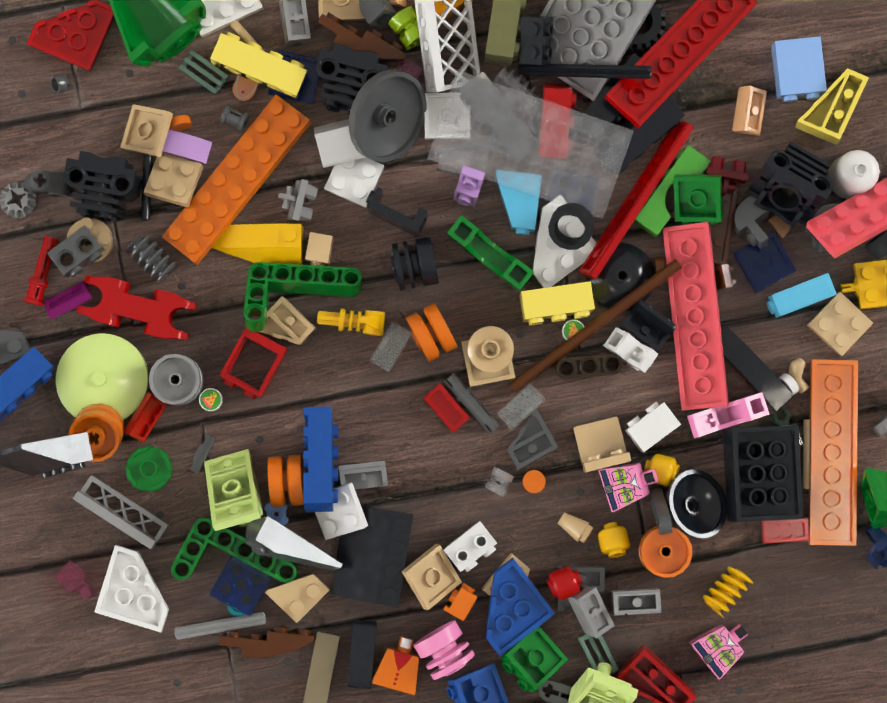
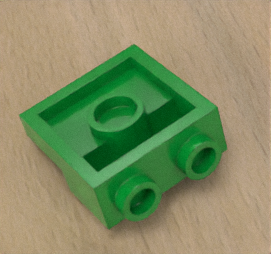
(698, 199)
(533, 660)

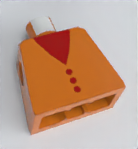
(398, 668)

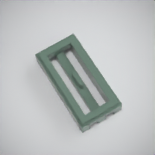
(188, 61)
(581, 639)

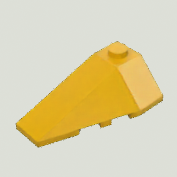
(263, 243)

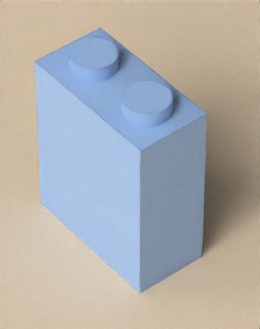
(798, 69)

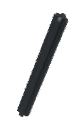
(587, 71)

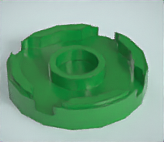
(149, 468)

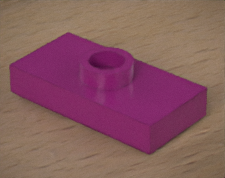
(67, 300)

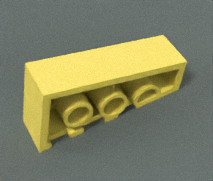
(258, 65)

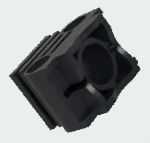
(350, 73)
(102, 185)
(792, 185)

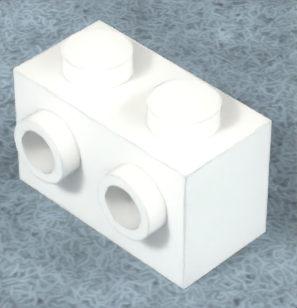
(652, 426)
(470, 546)

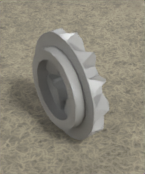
(13, 210)

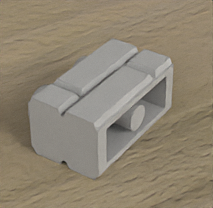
(635, 601)

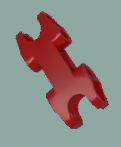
(118, 304)

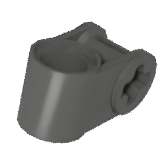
(51, 183)

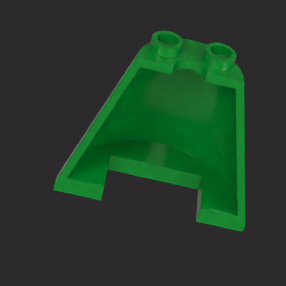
(157, 27)

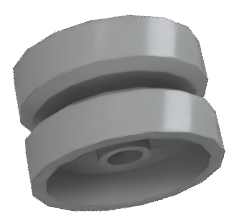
(162, 379)

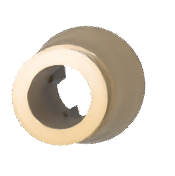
(575, 527)

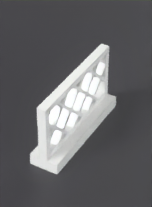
(430, 41)

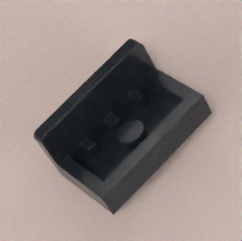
(647, 326)

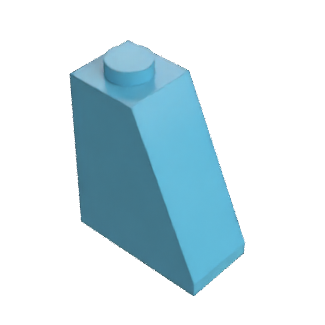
(520, 209)
(801, 295)

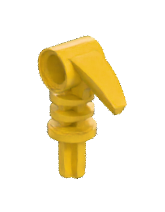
(371, 322)

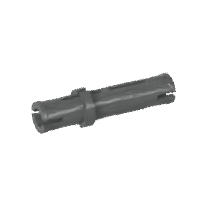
(471, 403)

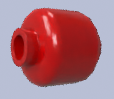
(564, 583)

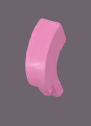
(723, 417)

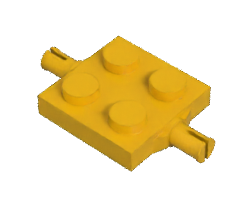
(869, 284)

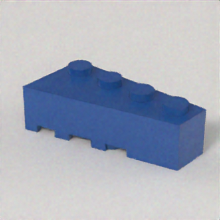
(22, 380)
(319, 459)

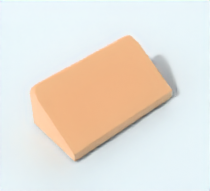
(749, 110)

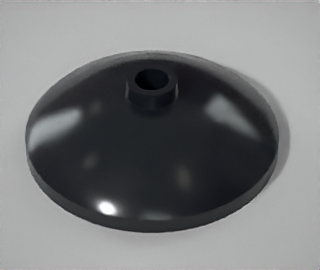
(628, 259)
(705, 501)

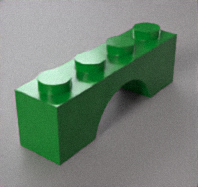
(489, 254)

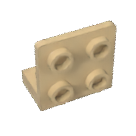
(601, 444)

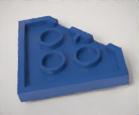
(514, 608)

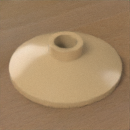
(493, 337)

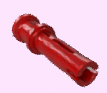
(38, 281)

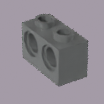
(73, 246)

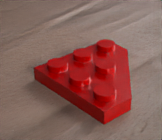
(74, 34)

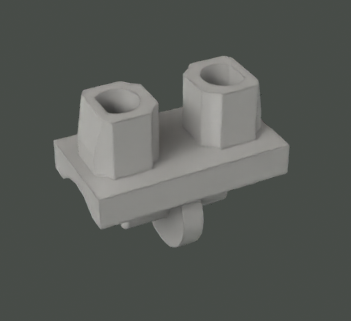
(297, 211)

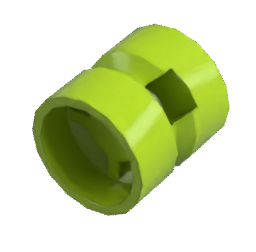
(406, 25)

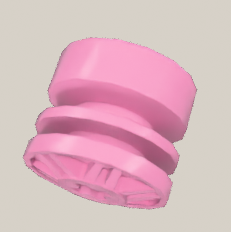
(445, 651)

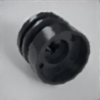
(414, 263)

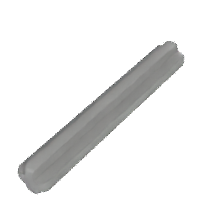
(220, 625)

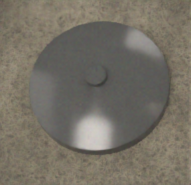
(387, 115)

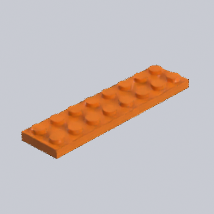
(236, 179)
(833, 452)

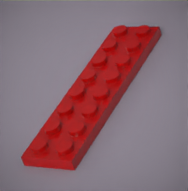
(677, 56)

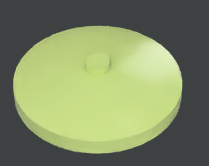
(102, 371)

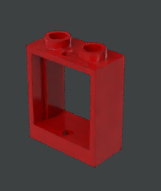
(263, 341)

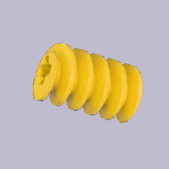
(727, 590)

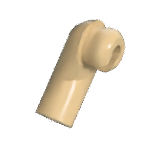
(796, 371)

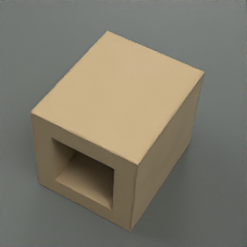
(319, 249)

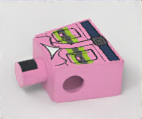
(626, 484)
(719, 648)

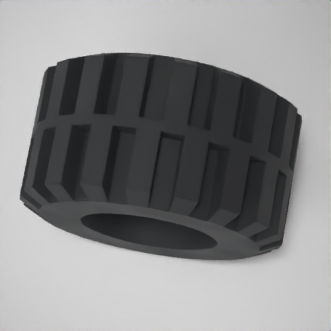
(656, 29)

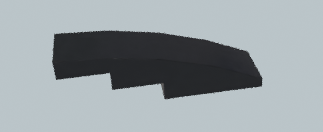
(754, 370)

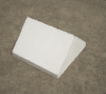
(335, 143)

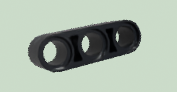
(362, 654)

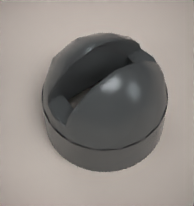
(59, 83)

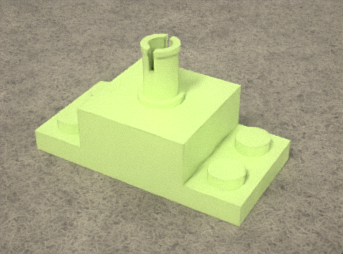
(232, 490)
(600, 687)

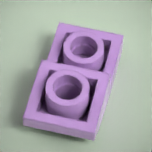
(187, 146)
(468, 186)

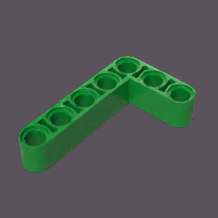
(295, 285)
(233, 548)

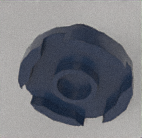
(878, 552)

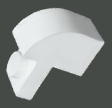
(630, 350)

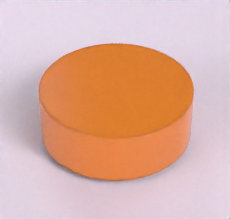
(180, 123)
(533, 481)

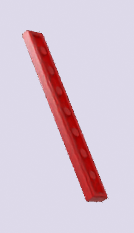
(635, 200)

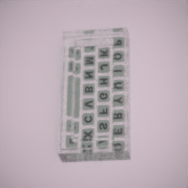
(390, 347)
(521, 406)

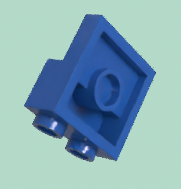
(477, 687)

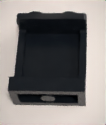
(412, 226)

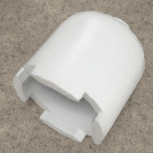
(853, 173)

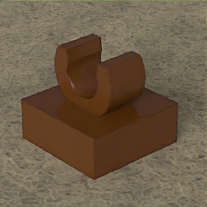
(723, 277)

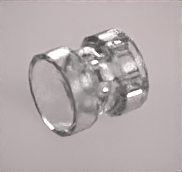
(501, 476)

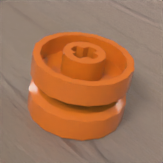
(431, 332)
(103, 427)
(283, 481)
(677, 558)

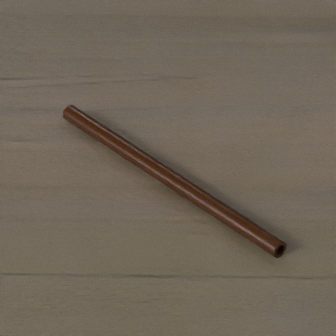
(595, 325)

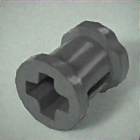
(234, 118)

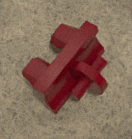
(736, 175)

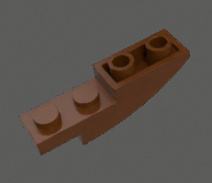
(370, 41)
(277, 642)

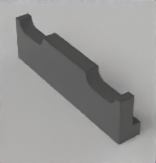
(202, 453)

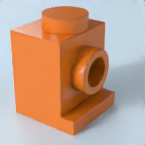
(461, 601)

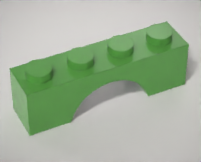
(654, 213)

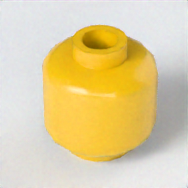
(665, 468)
(614, 540)

